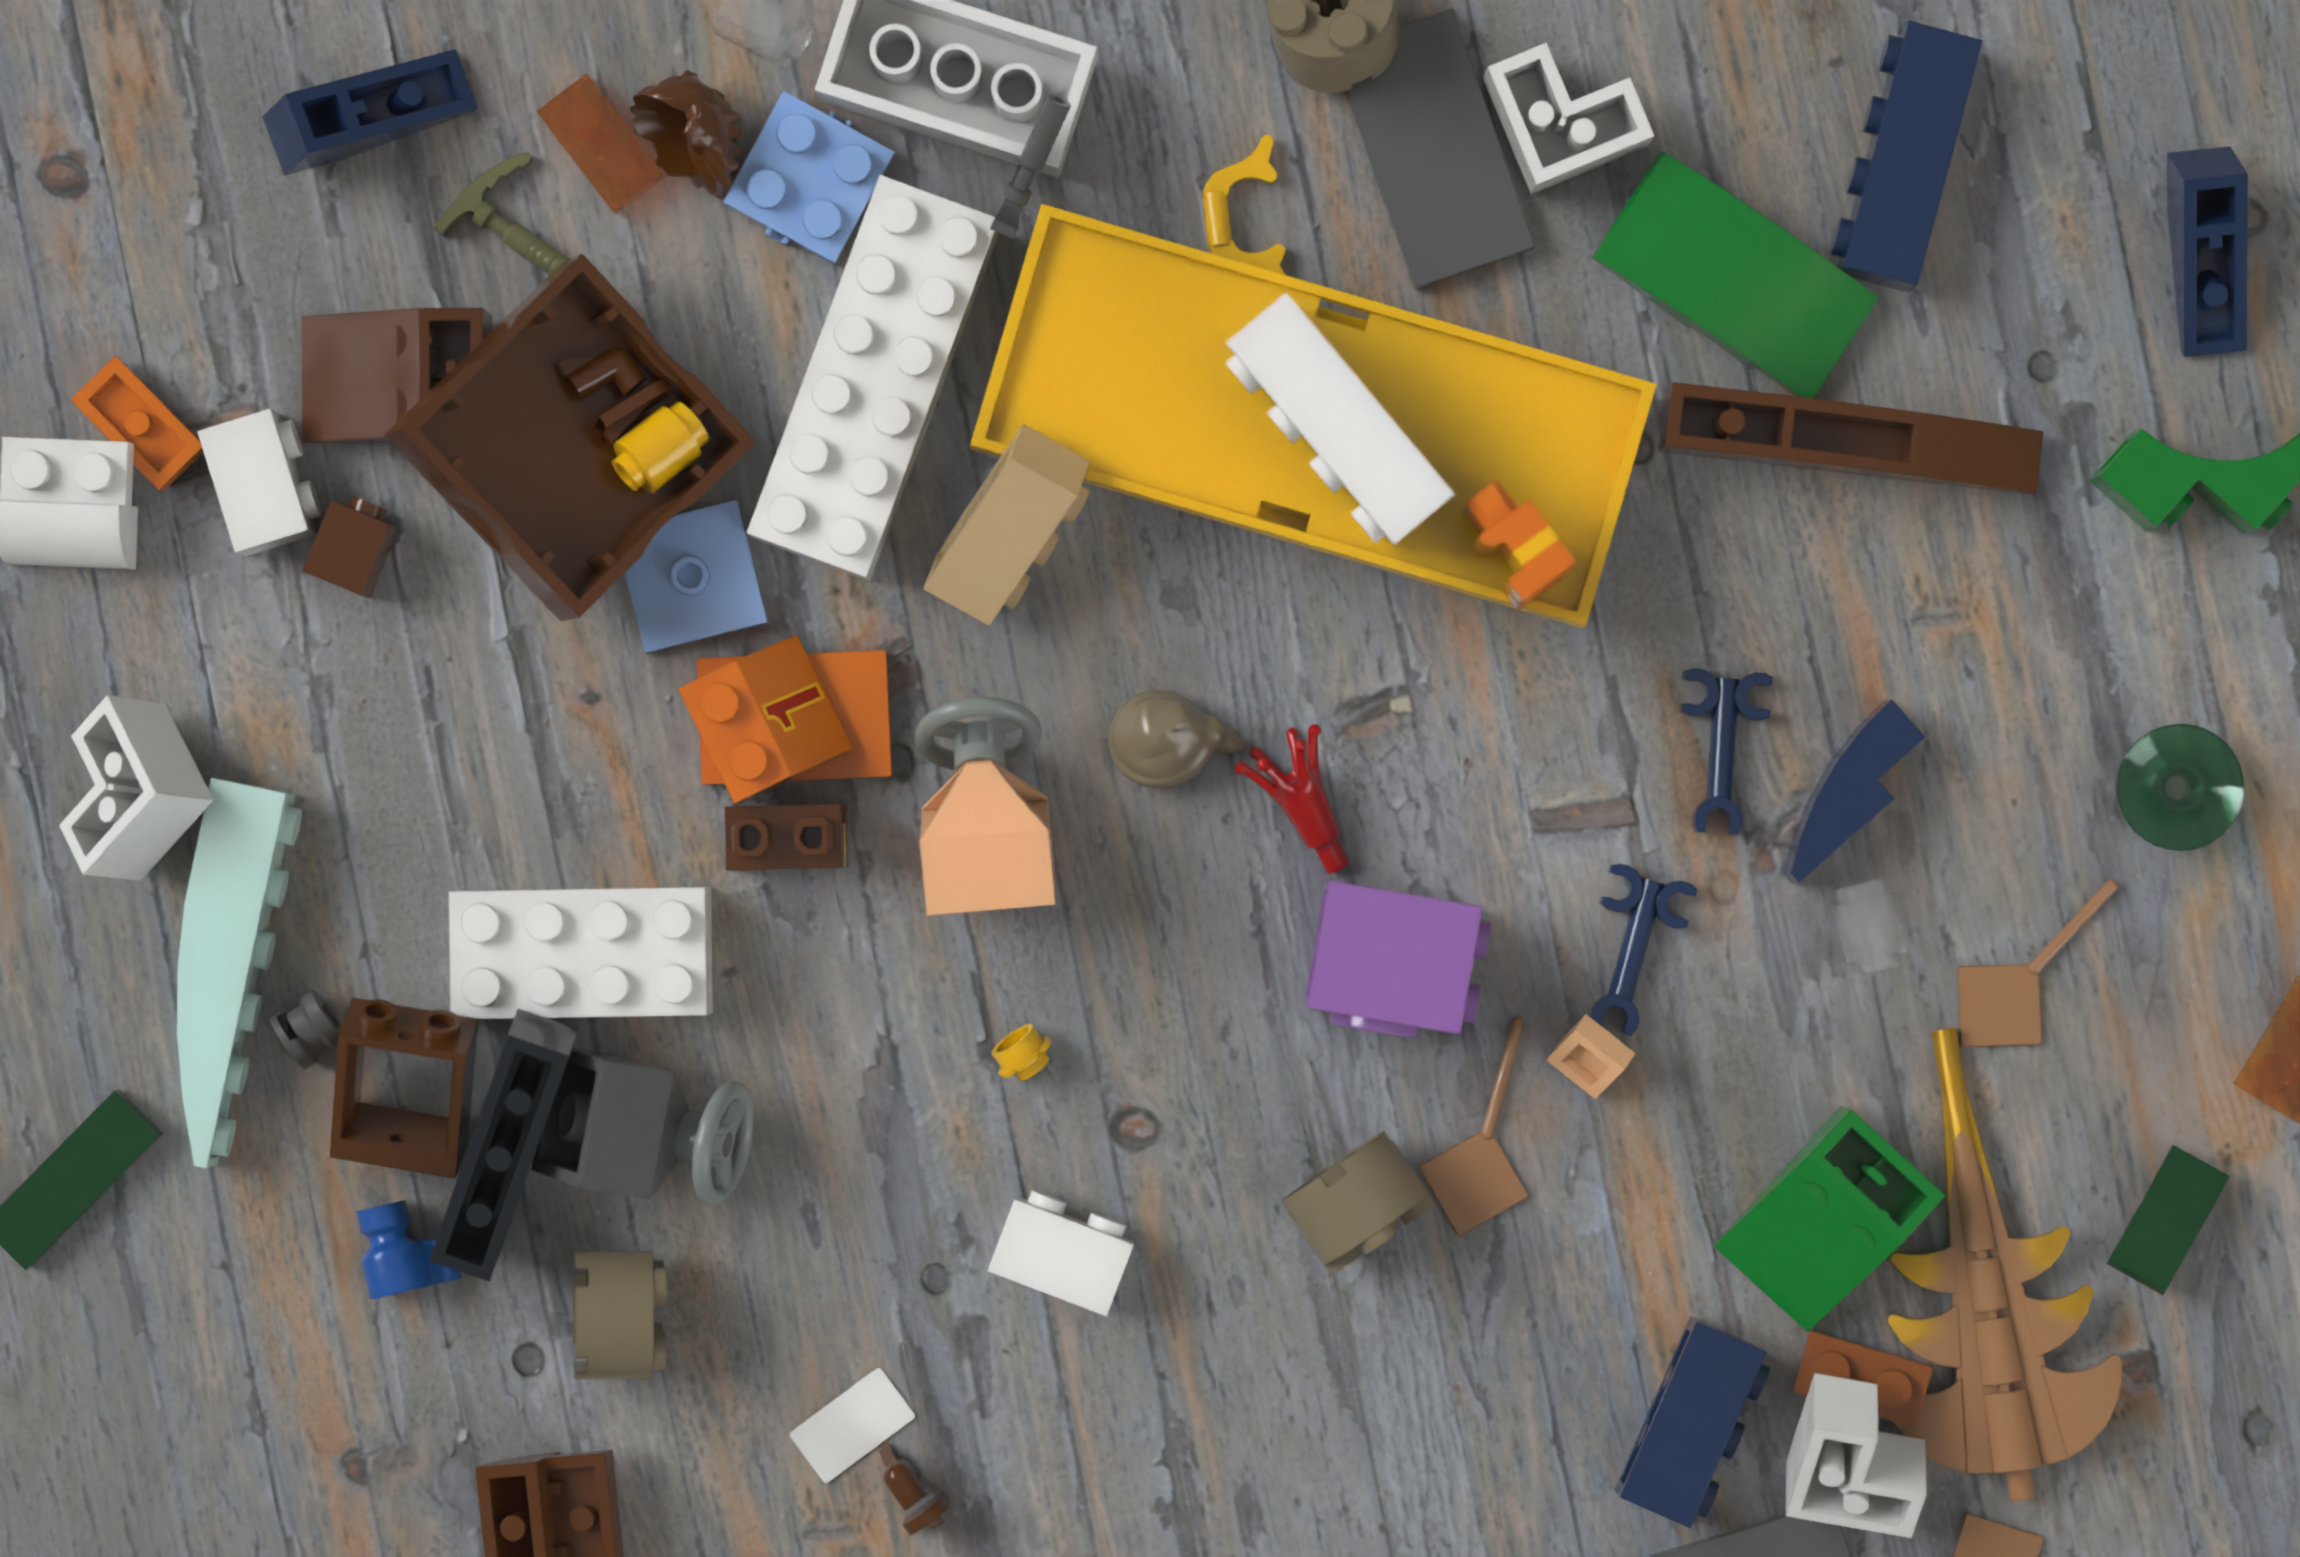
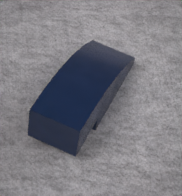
(1850, 788)

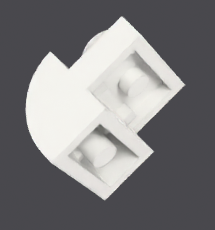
(67, 503)

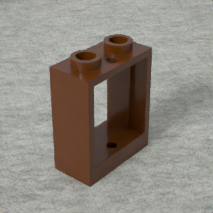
(368, 1131)

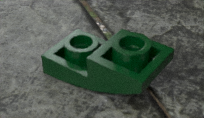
(2168, 1220)

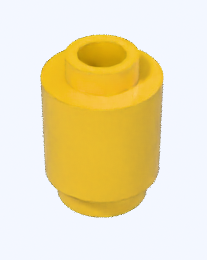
(659, 447)

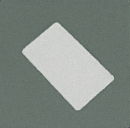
(852, 1425)

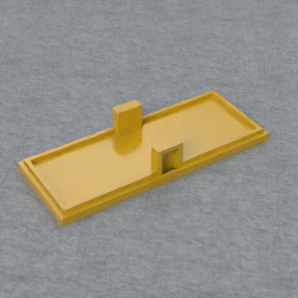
(1125, 363)

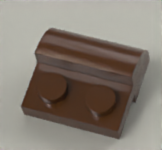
(550, 1506)

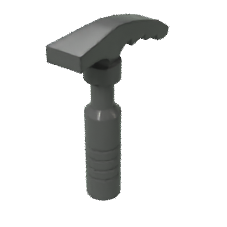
(1032, 160)

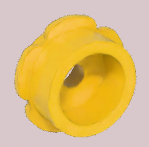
(1022, 1053)

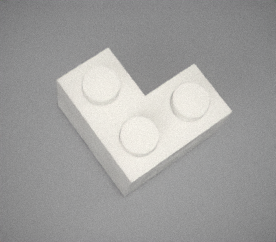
(1557, 135)
(142, 789)
(1849, 1470)

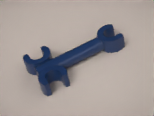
(1725, 699)
(1646, 900)

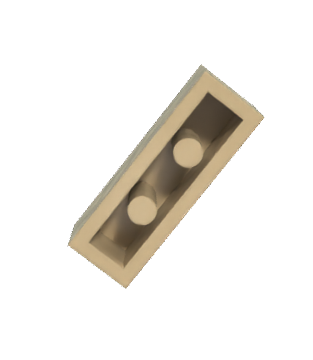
(1009, 526)

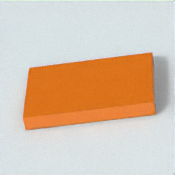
(860, 696)

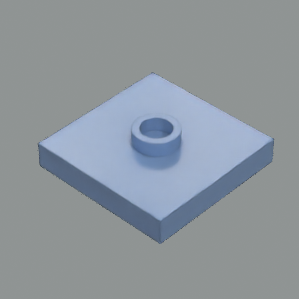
(696, 580)

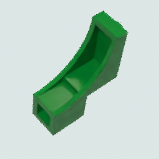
(2153, 483)

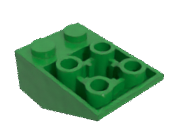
(1828, 1218)

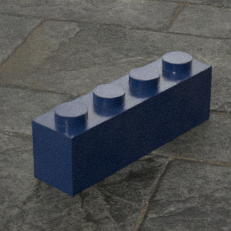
(1907, 155)

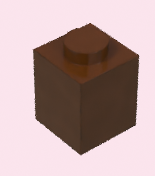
(351, 546)

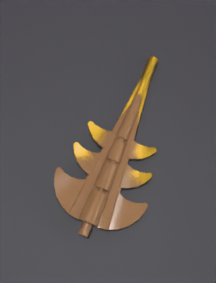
(2006, 1403)

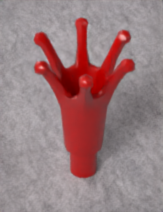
(1302, 796)

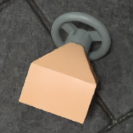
(985, 827)

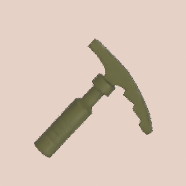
(514, 235)

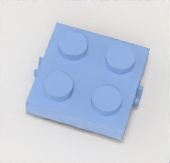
(808, 177)

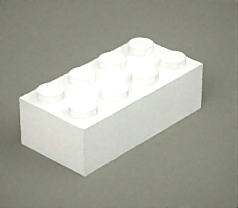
(954, 74)
(1339, 419)
(581, 952)

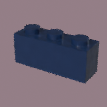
(1693, 1423)

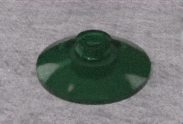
(2211, 780)

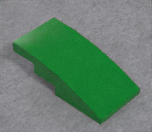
(1734, 276)

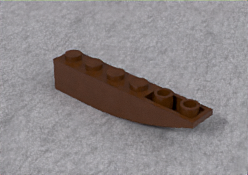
(1848, 438)

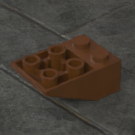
(377, 365)

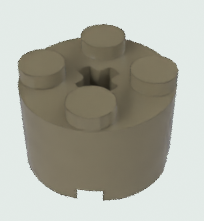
(1334, 41)
(1358, 1202)
(616, 1315)

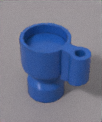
(393, 1259)

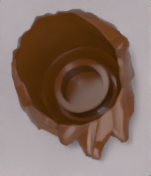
(690, 130)

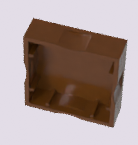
(523, 452)

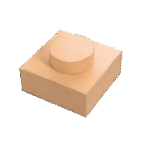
(1590, 1056)

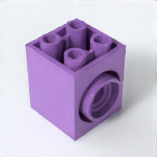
(1395, 960)

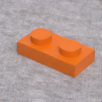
(133, 413)

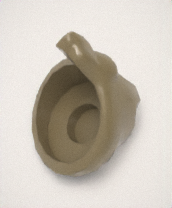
(1166, 739)

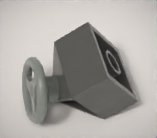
(628, 1126)

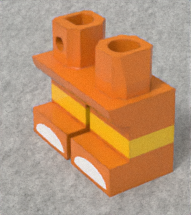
(1522, 541)

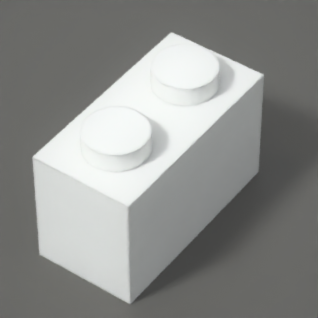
(260, 481)
(1061, 1253)

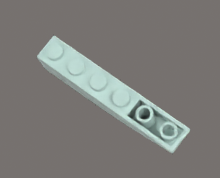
(222, 949)

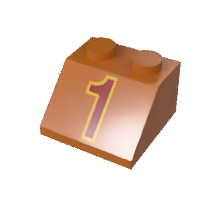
(765, 719)

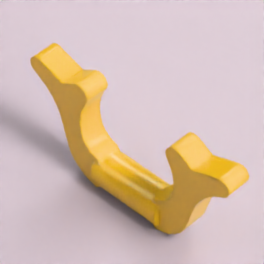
(1217, 210)

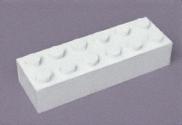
(874, 378)

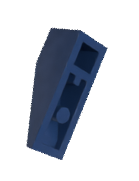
(367, 110)
(2209, 248)

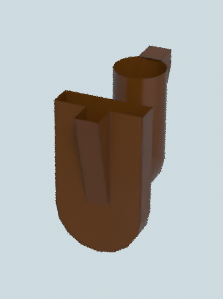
(590, 374)
(908, 1491)

